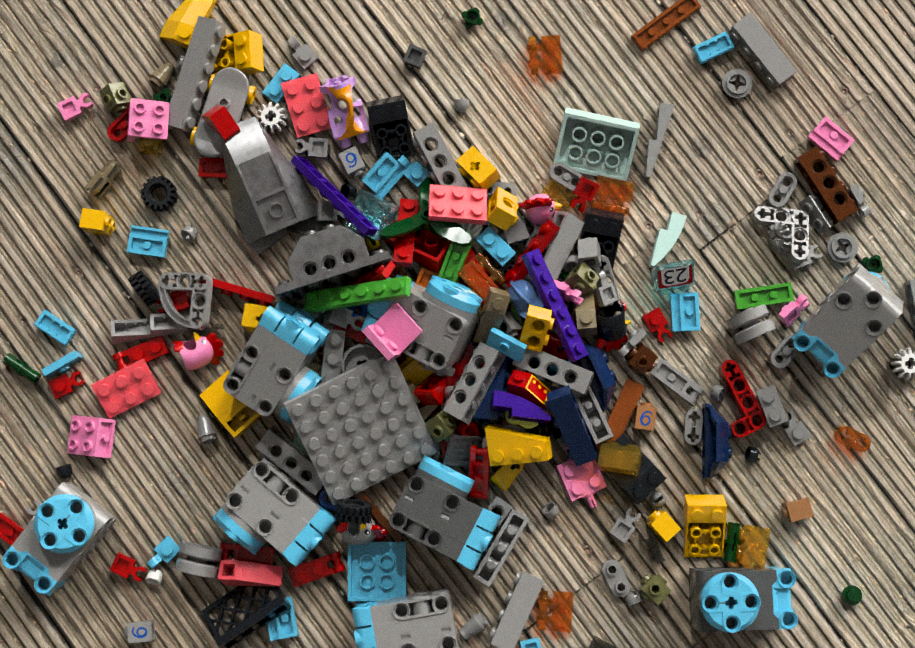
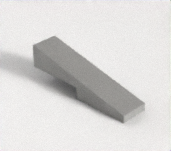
(663, 117)
(138, 329)

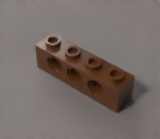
(815, 181)

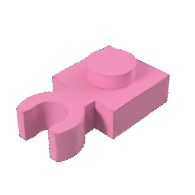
(72, 107)
(568, 294)
(792, 311)

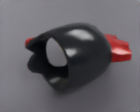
(612, 328)

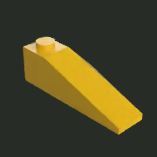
(181, 24)

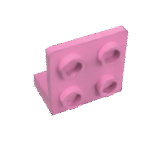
(148, 119)
(393, 332)
(91, 436)

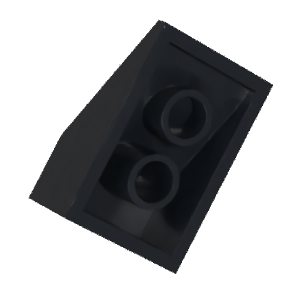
(639, 486)

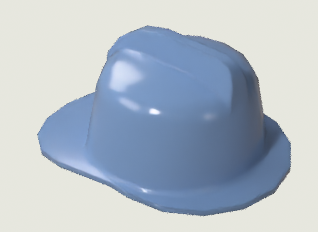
(522, 294)

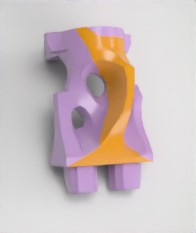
(340, 90)

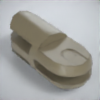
(103, 179)

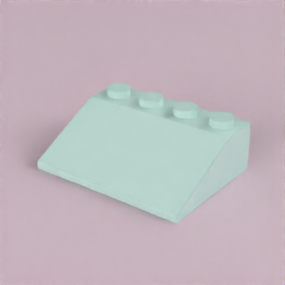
(597, 144)

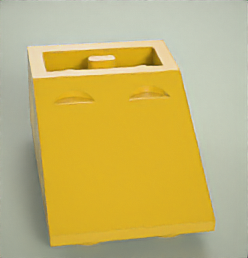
(241, 51)
(230, 411)
(704, 525)

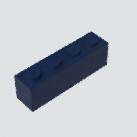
(484, 413)
(572, 426)

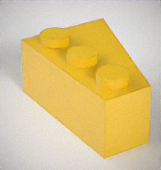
(516, 447)

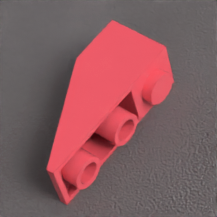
(249, 574)

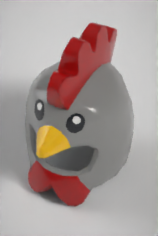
(361, 534)

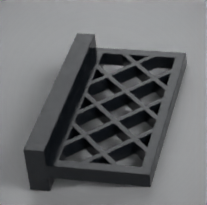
(250, 623)

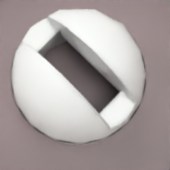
(154, 577)

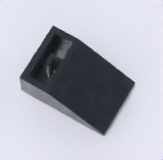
(390, 127)
(606, 227)

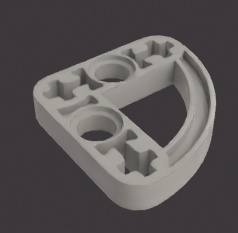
(197, 291)

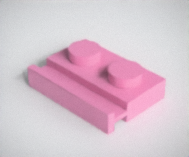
(830, 139)

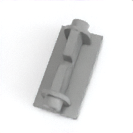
(820, 220)

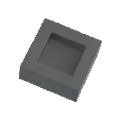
(415, 56)

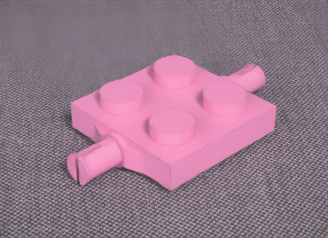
(581, 480)

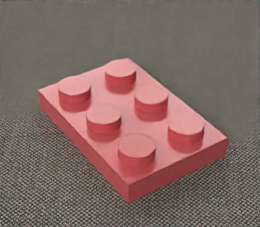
(306, 105)
(457, 204)
(126, 388)

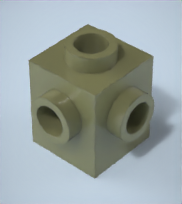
(115, 97)
(582, 279)
(441, 426)
(659, 593)

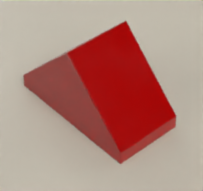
(221, 122)
(431, 390)

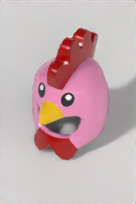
(539, 208)
(199, 350)

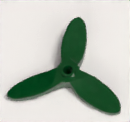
(447, 231)

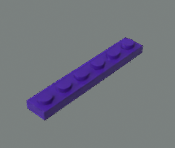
(331, 193)
(553, 301)

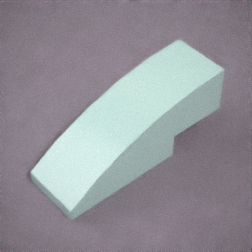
(666, 238)

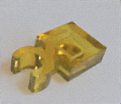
(557, 192)

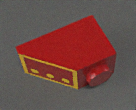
(528, 387)

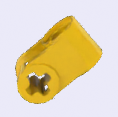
(505, 476)

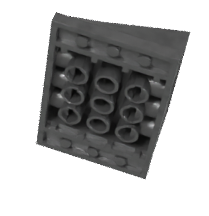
(327, 261)

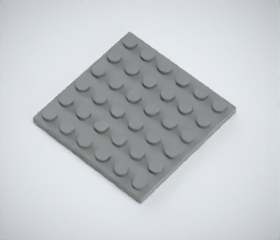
(360, 427)

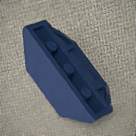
(604, 379)
(714, 442)

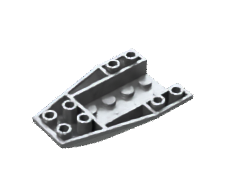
(263, 183)

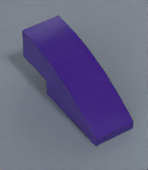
(518, 407)

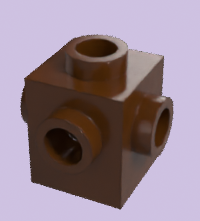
(641, 352)

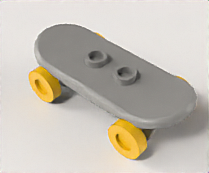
(227, 89)

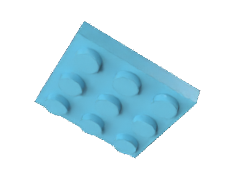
(376, 571)

